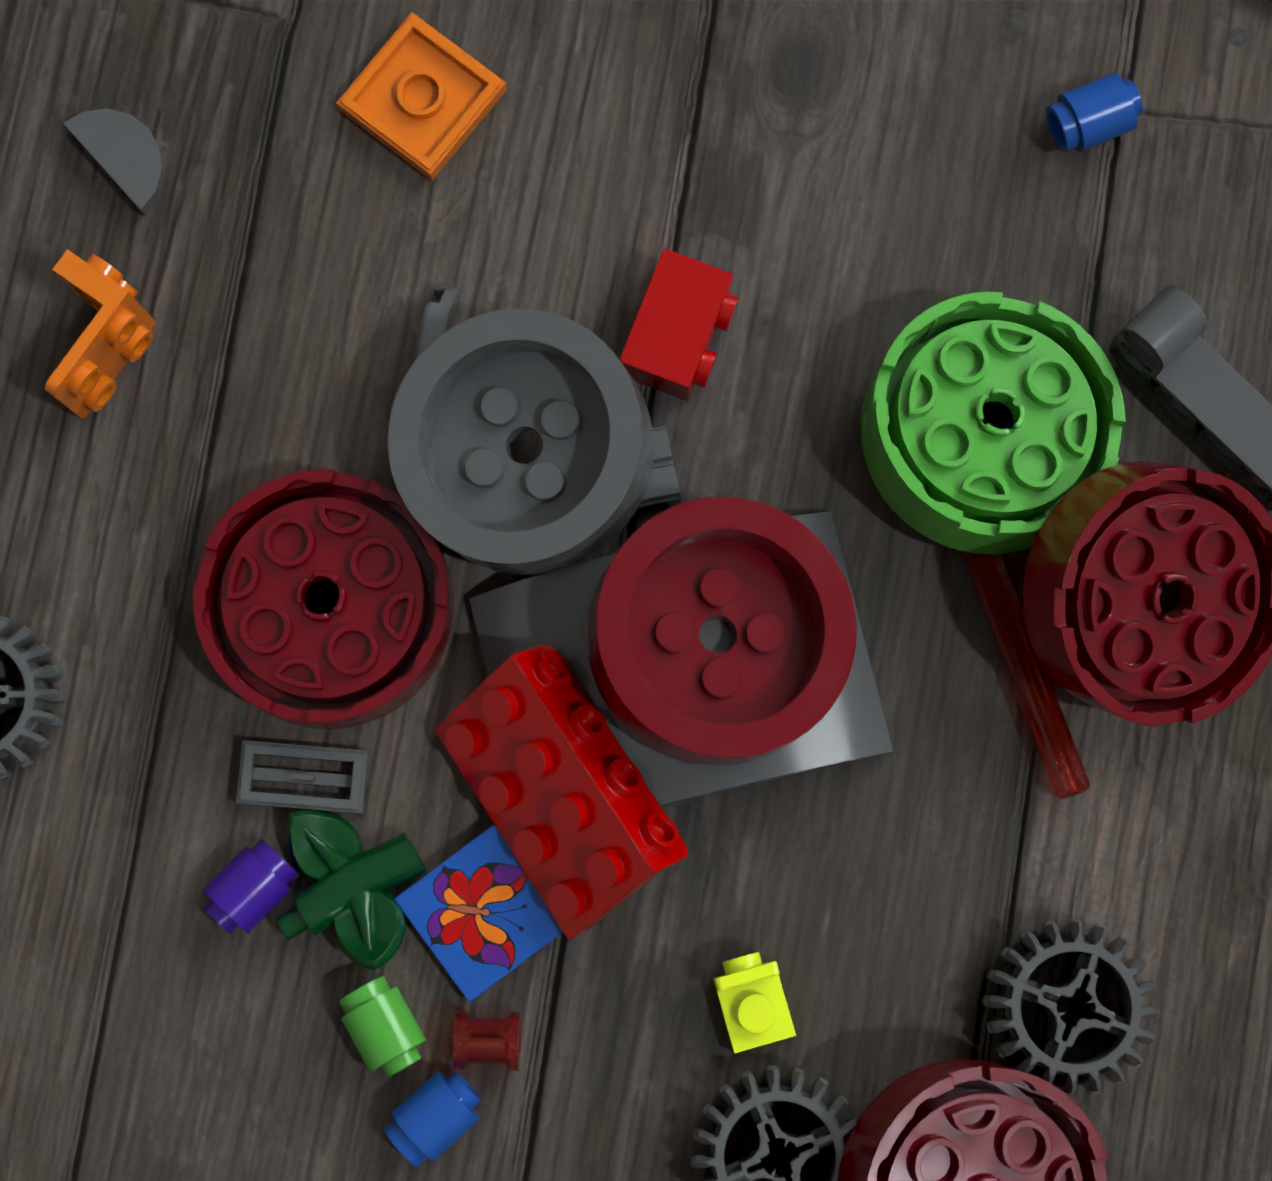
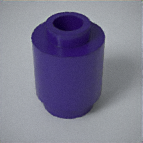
(248, 888)

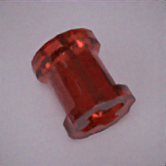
(487, 1041)

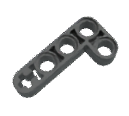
(1199, 387)

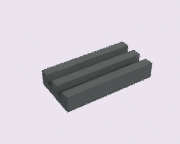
(356, 781)

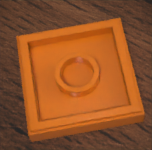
(421, 96)

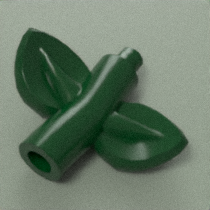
(348, 886)

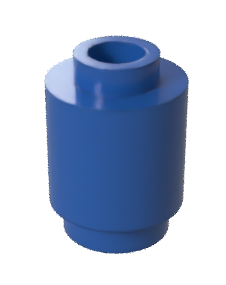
(1094, 113)
(433, 1117)

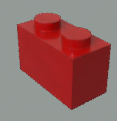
(678, 324)

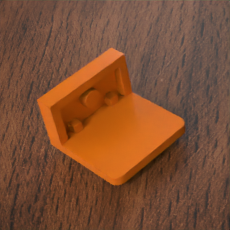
(111, 339)

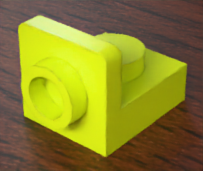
(753, 1002)

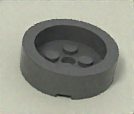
(479, 393)

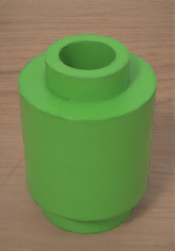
(382, 1027)

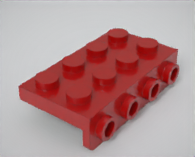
(560, 788)

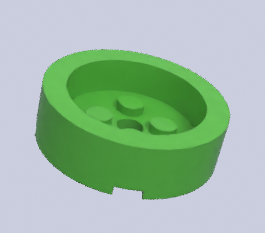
(967, 479)

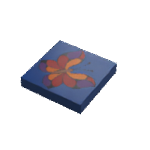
(479, 914)

